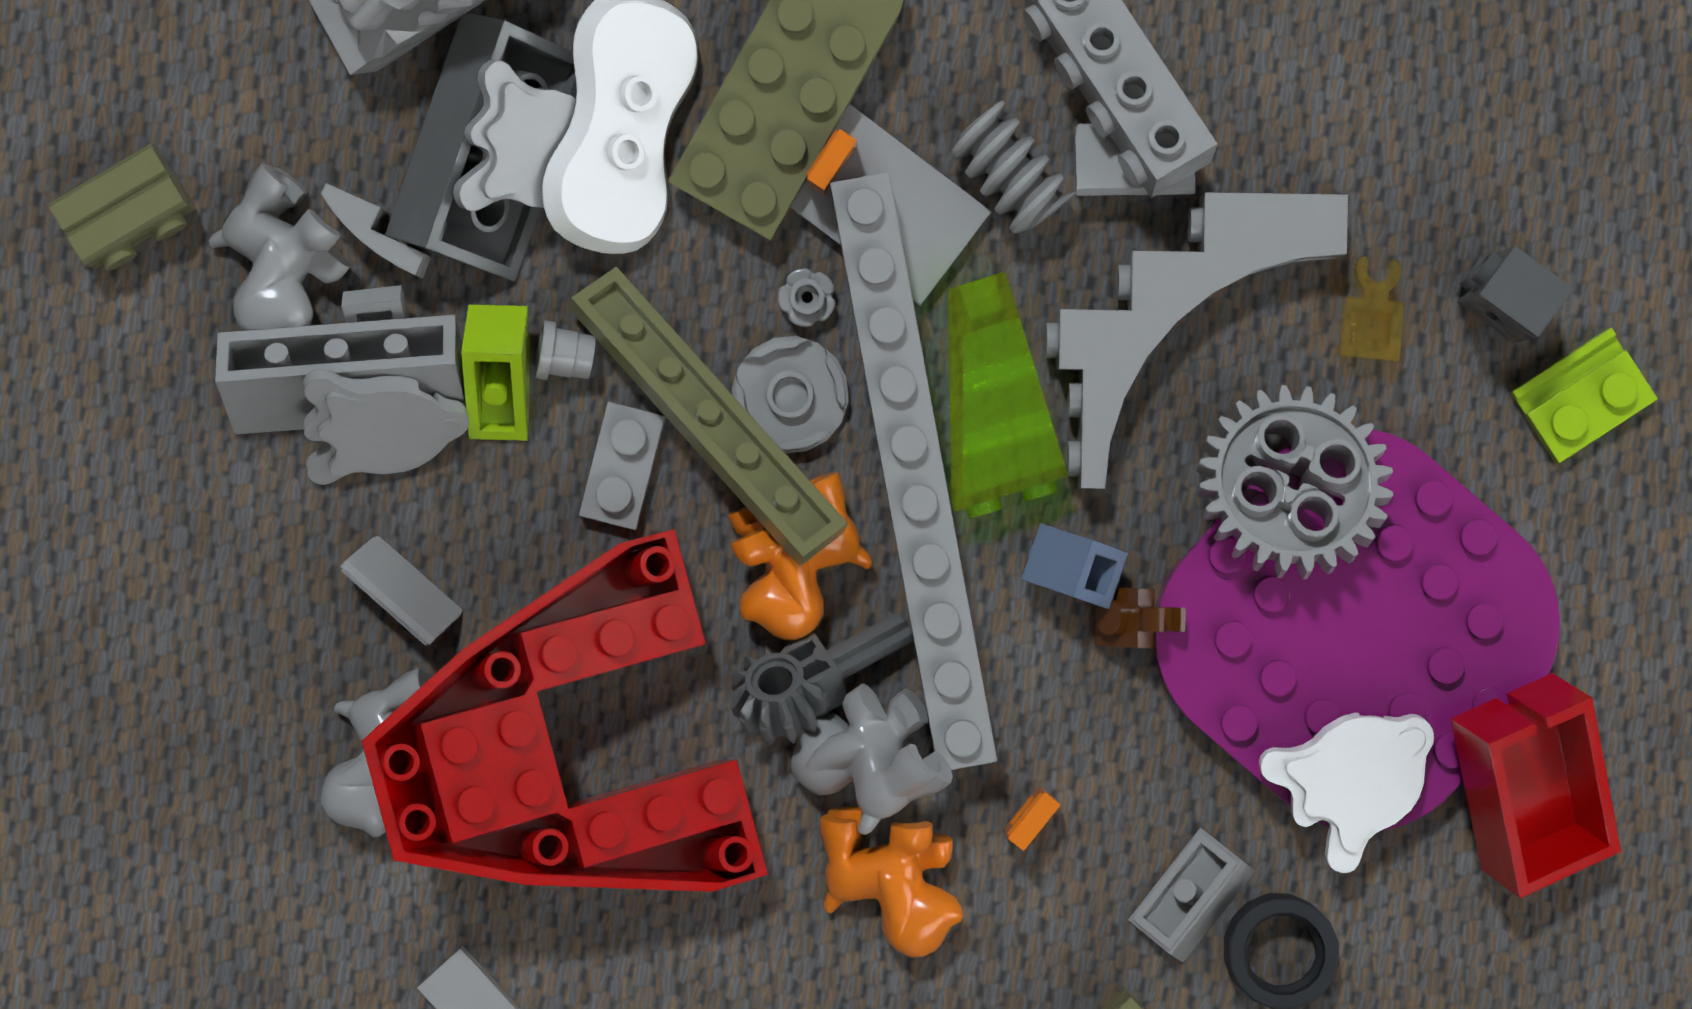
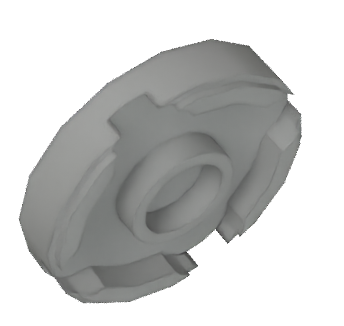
(802, 417)

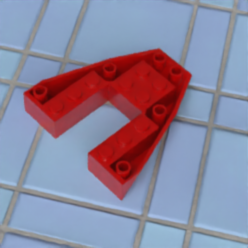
(473, 772)

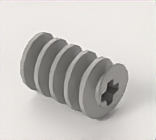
(1009, 170)

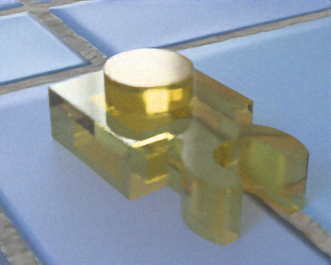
(1371, 323)

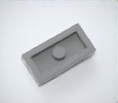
(622, 466)

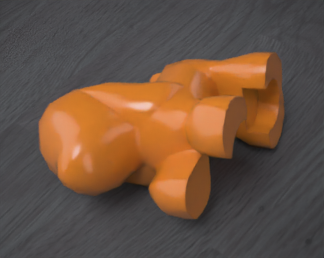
(788, 595)
(913, 912)

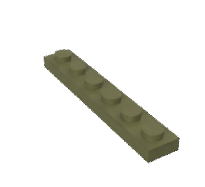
(708, 416)

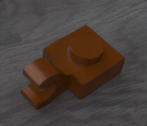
(1134, 619)

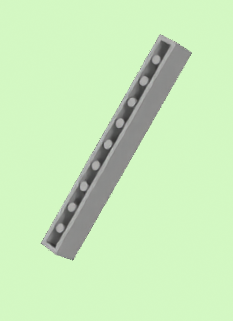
(913, 470)

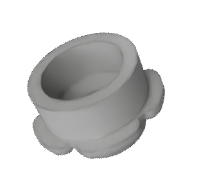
(804, 313)

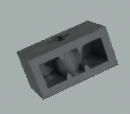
(1513, 293)

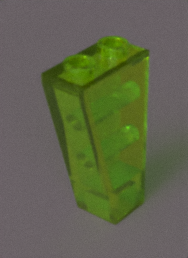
(995, 403)

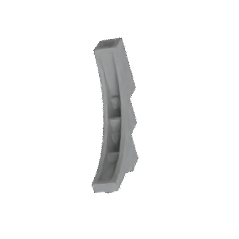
(1234, 239)

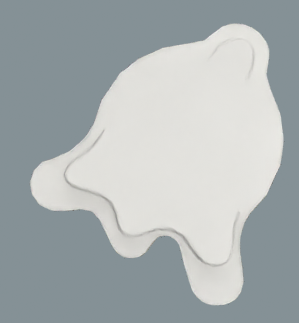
(1354, 776)

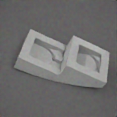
(366, 222)

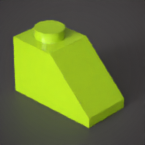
(497, 371)

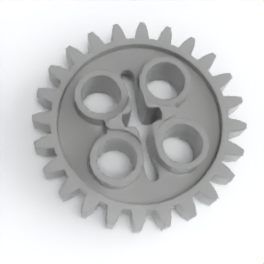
(1313, 435)

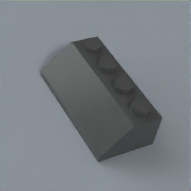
(426, 208)

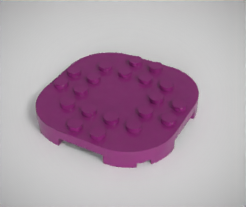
(1418, 624)

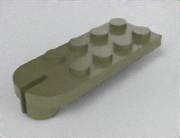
(782, 106)

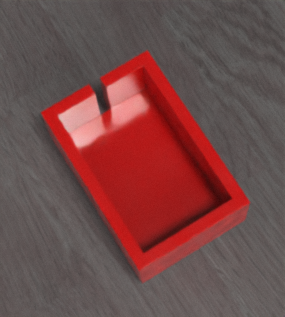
(1536, 784)

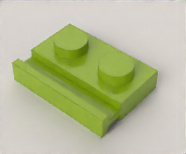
(1583, 395)

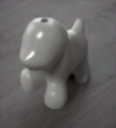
(279, 252)
(870, 755)
(348, 788)

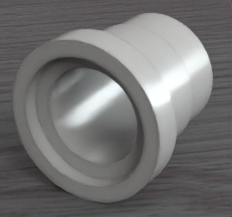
(563, 353)

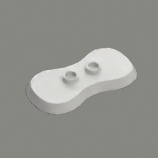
(610, 168)

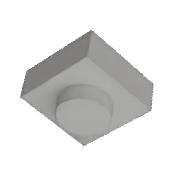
(374, 304)

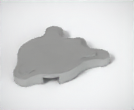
(517, 138)
(375, 424)

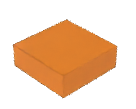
(831, 161)
(1031, 818)

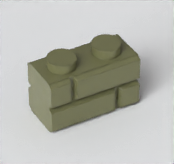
(123, 209)

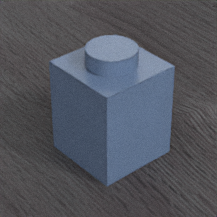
(1074, 565)

